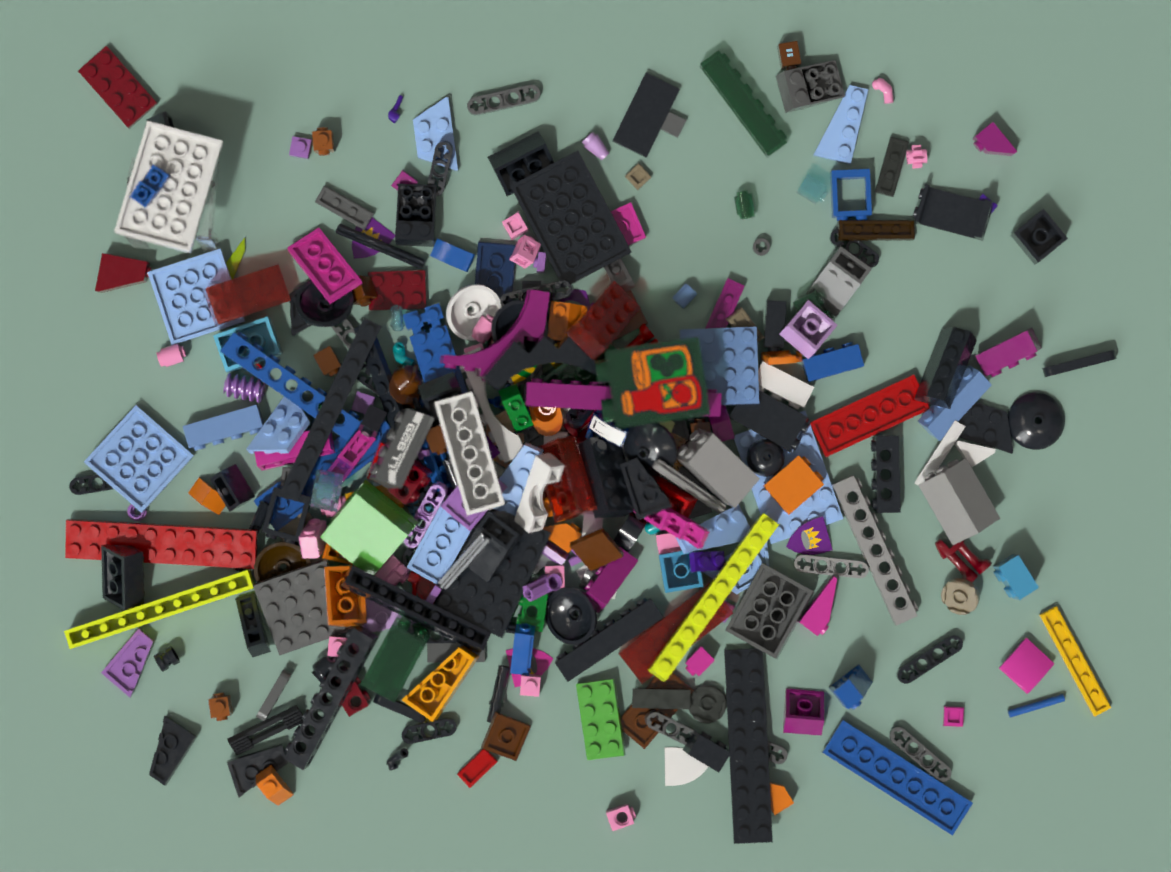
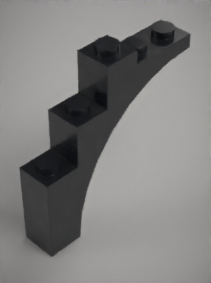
(516, 359)

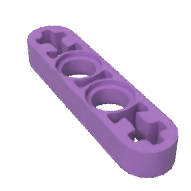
(426, 515)

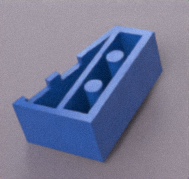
(851, 687)

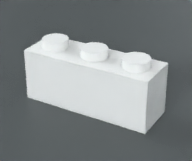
(783, 386)

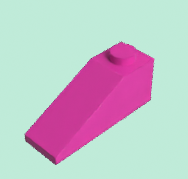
(819, 611)

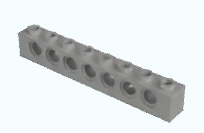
(873, 561)

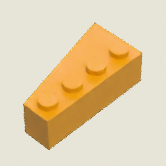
(440, 685)

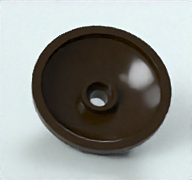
(269, 560)

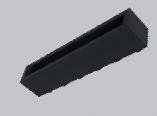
(609, 639)

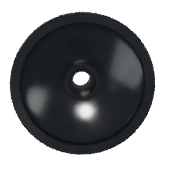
(311, 305)
(505, 318)
(1022, 421)
(655, 441)
(562, 615)

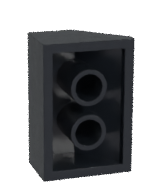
(520, 161)
(122, 575)

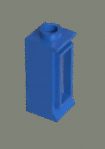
(522, 649)

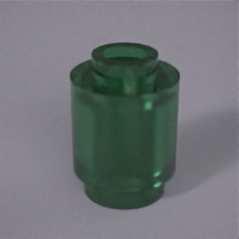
(744, 205)

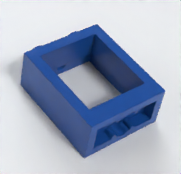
(847, 175)

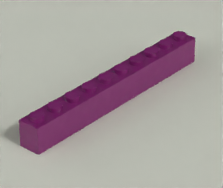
(586, 397)

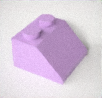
(808, 329)

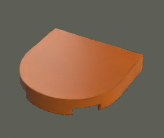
(781, 357)

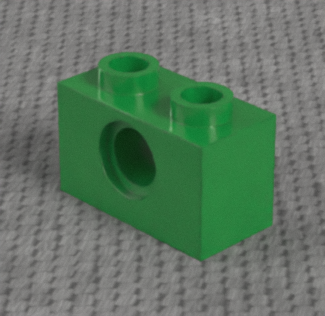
(516, 407)
(538, 619)

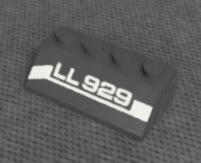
(400, 448)

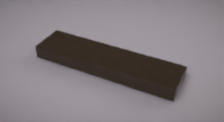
(875, 230)

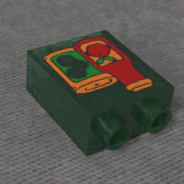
(653, 383)

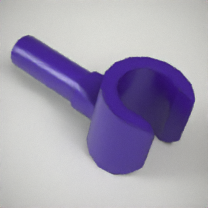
(393, 115)

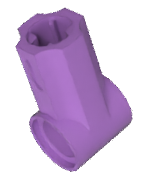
(541, 586)

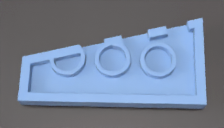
(842, 132)
(516, 477)
(724, 529)

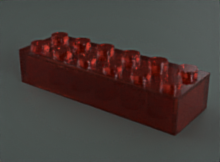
(646, 647)

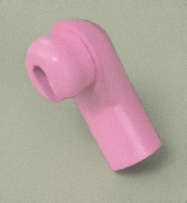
(886, 88)

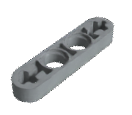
(831, 563)

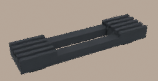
(241, 742)

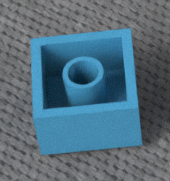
(677, 572)
(1015, 577)

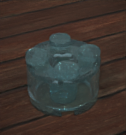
(326, 490)

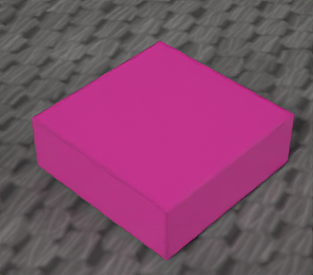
(953, 716)

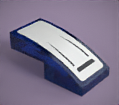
(607, 430)

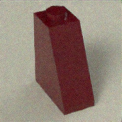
(120, 272)

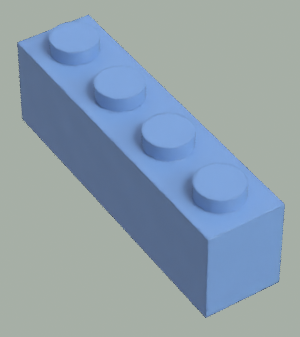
(939, 419)
(223, 426)

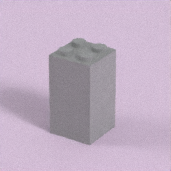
(716, 467)
(958, 500)

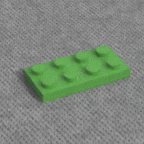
(600, 719)

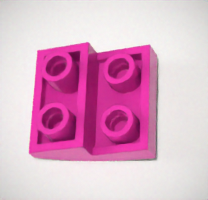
(1026, 665)

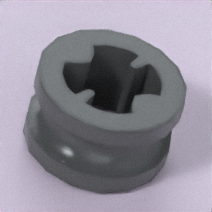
(764, 252)

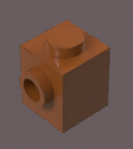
(323, 141)
(220, 706)

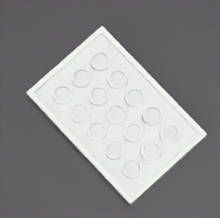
(178, 208)

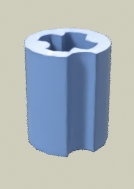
(684, 296)

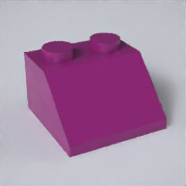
(803, 712)

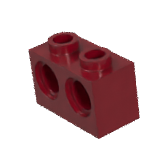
(413, 484)
(355, 691)

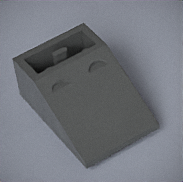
(810, 86)
(840, 280)

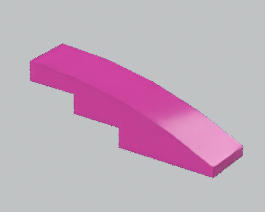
(351, 454)
(679, 527)

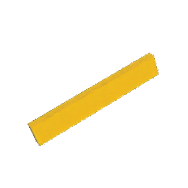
(1075, 661)

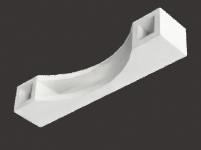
(507, 442)

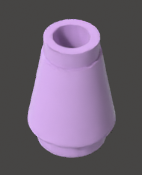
(595, 145)

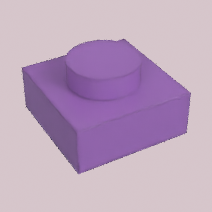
(300, 147)
(540, 262)

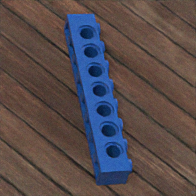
(237, 340)

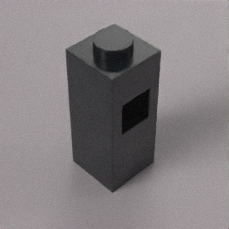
(774, 323)

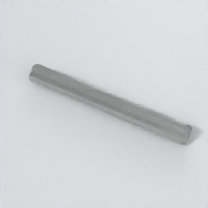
(689, 486)

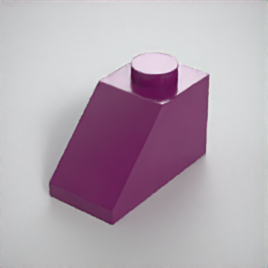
(993, 141)

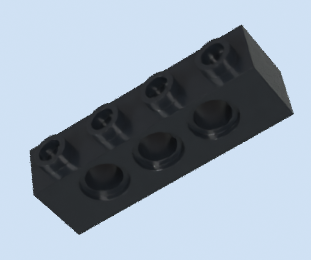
(891, 444)

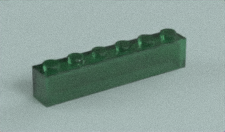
(743, 104)

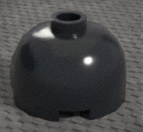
(771, 464)

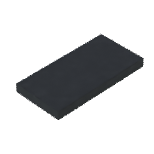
(646, 115)

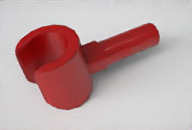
(414, 577)

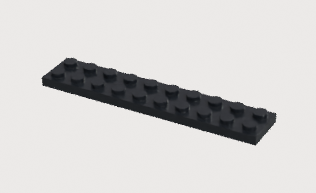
(748, 746)

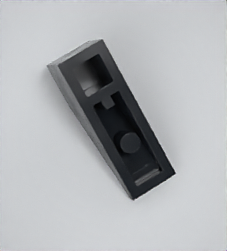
(252, 625)

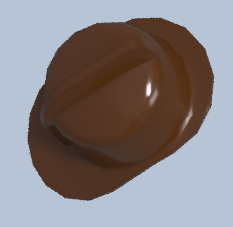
(405, 383)

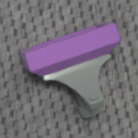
(551, 556)

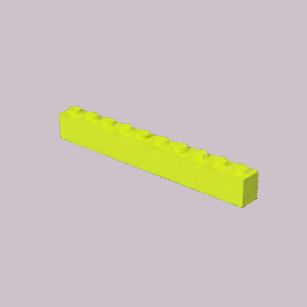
(713, 597)
(159, 609)

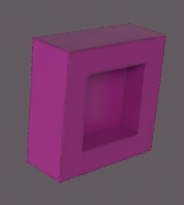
(403, 178)

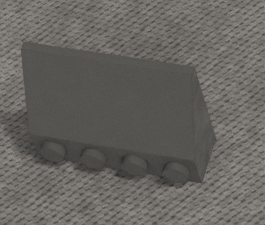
(769, 611)

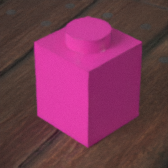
(698, 662)

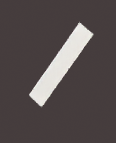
(941, 451)

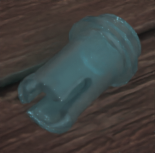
(397, 319)

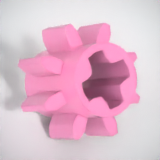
(916, 156)

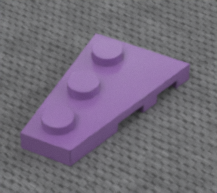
(129, 662)

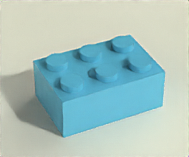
(258, 332)

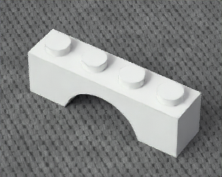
(531, 511)

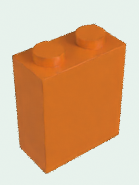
(794, 484)

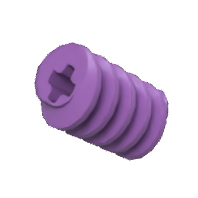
(244, 388)

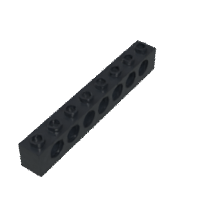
(415, 609)
(294, 752)

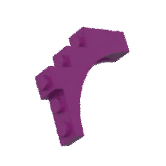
(528, 324)

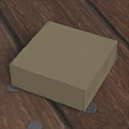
(638, 176)

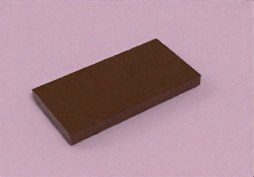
(634, 718)

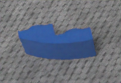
(150, 186)
(452, 255)

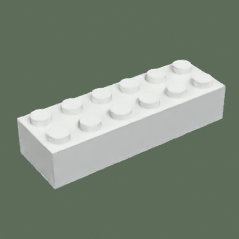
(469, 453)

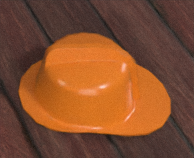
(546, 420)

